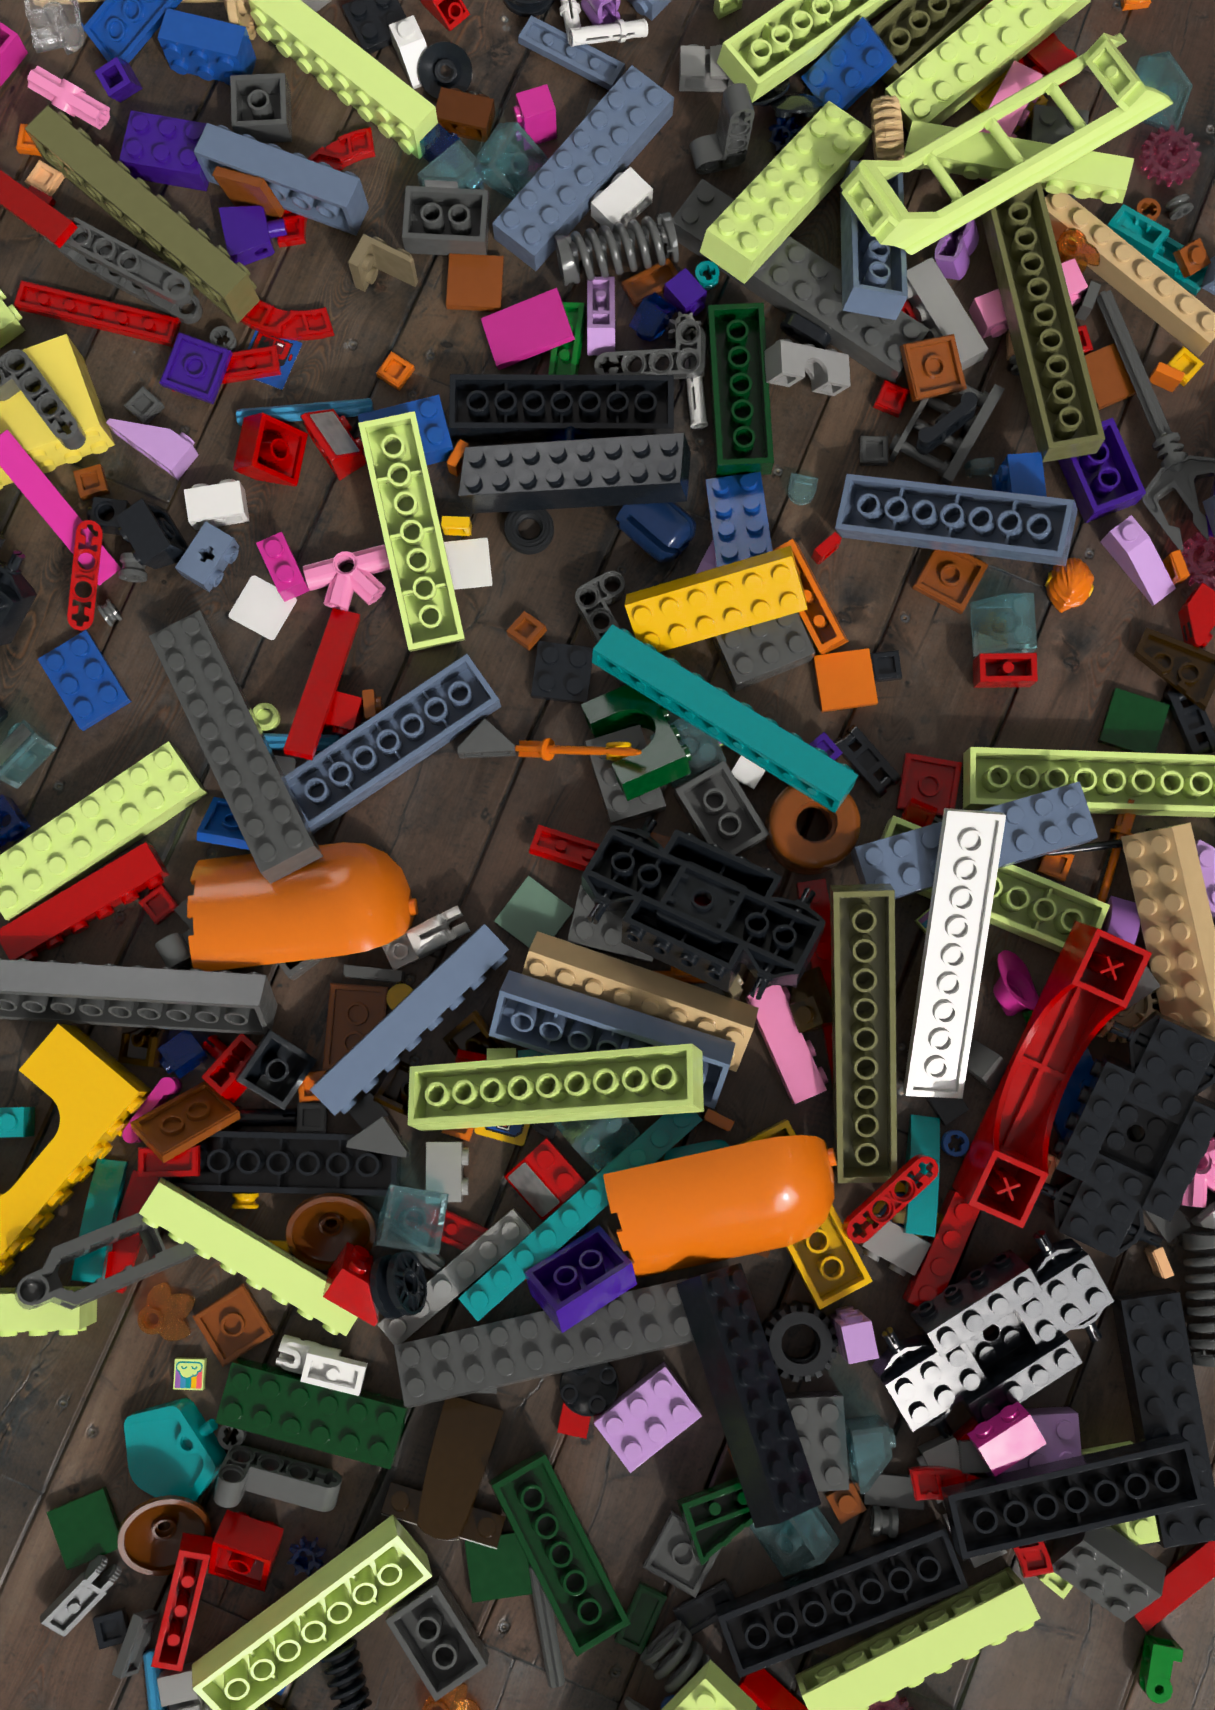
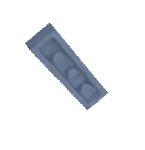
(580, 59)

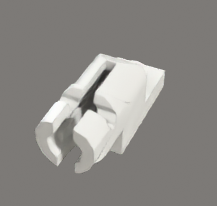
(425, 939)
(321, 1365)

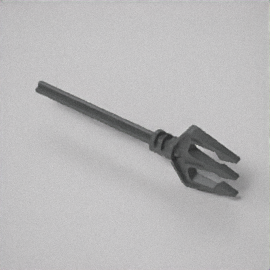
(1177, 469)

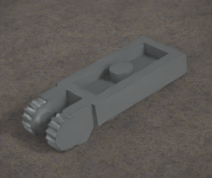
(80, 1596)

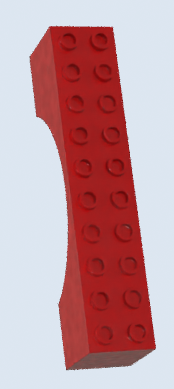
(1011, 1145)

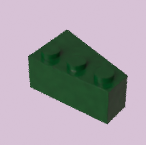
(714, 1517)

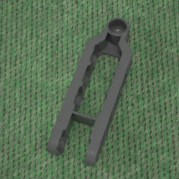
(154, 278)
(45, 1285)

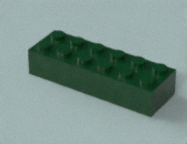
(739, 389)
(283, 1408)
(559, 1553)

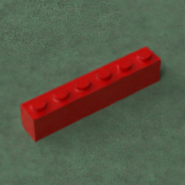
(83, 903)

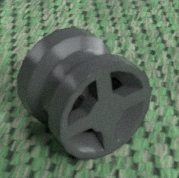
(131, 569)
(884, 1522)

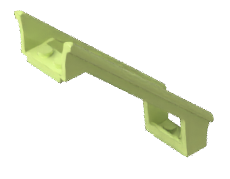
(893, 225)

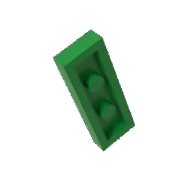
(566, 357)

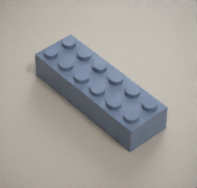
(298, 183)
(871, 272)

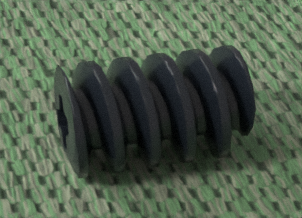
(347, 1677)

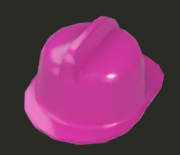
(1014, 986)

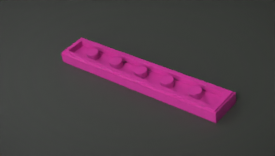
(51, 504)

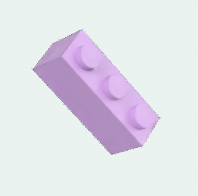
(854, 1335)

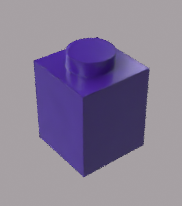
(118, 79)
(685, 293)

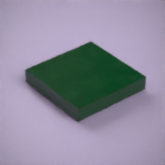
(1133, 722)
(85, 1528)
(498, 1571)

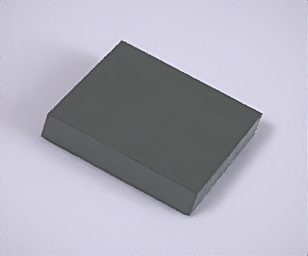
(674, 1558)

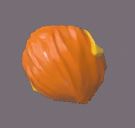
(1069, 584)

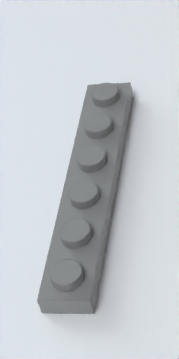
(461, 1273)

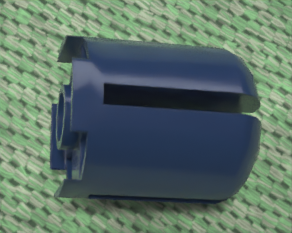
(658, 528)

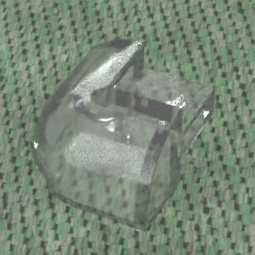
(55, 25)

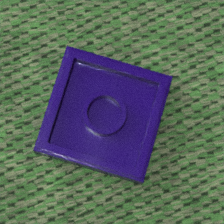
(196, 368)

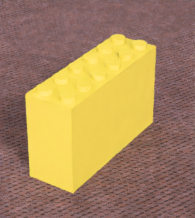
(69, 378)

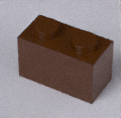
(465, 113)

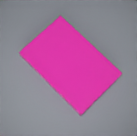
(527, 329)

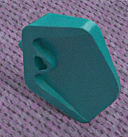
(172, 1449)

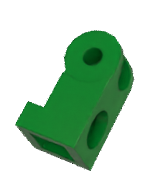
(1157, 1667)

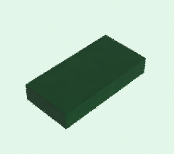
(643, 1615)

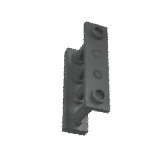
(959, 446)

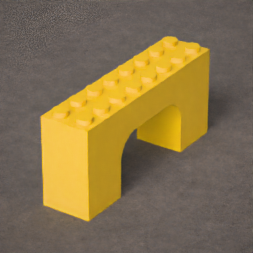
(94, 1106)

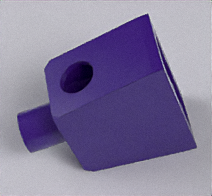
(249, 233)

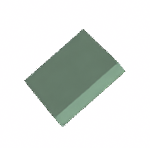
(533, 910)

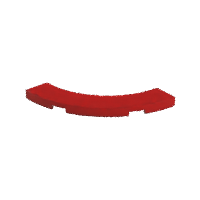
(339, 154)
(289, 324)
(927, 1484)

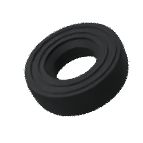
(533, 545)

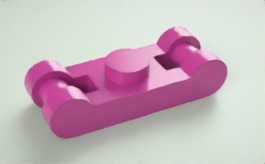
(159, 1095)

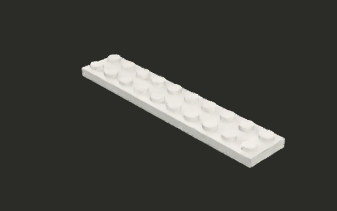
(953, 952)

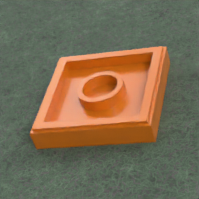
(845, 680)

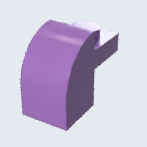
(1122, 919)

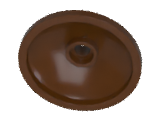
(319, 1240)
(152, 1545)

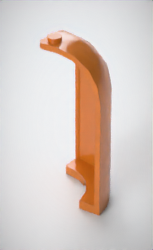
(326, 909)
(722, 1202)

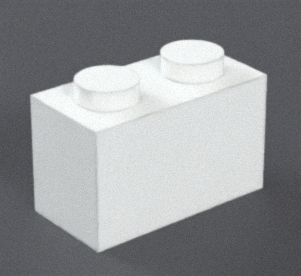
(622, 199)
(216, 504)

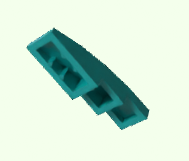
(1153, 242)
(100, 1210)
(922, 1210)

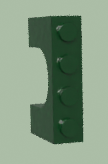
(660, 761)

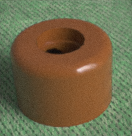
(804, 855)

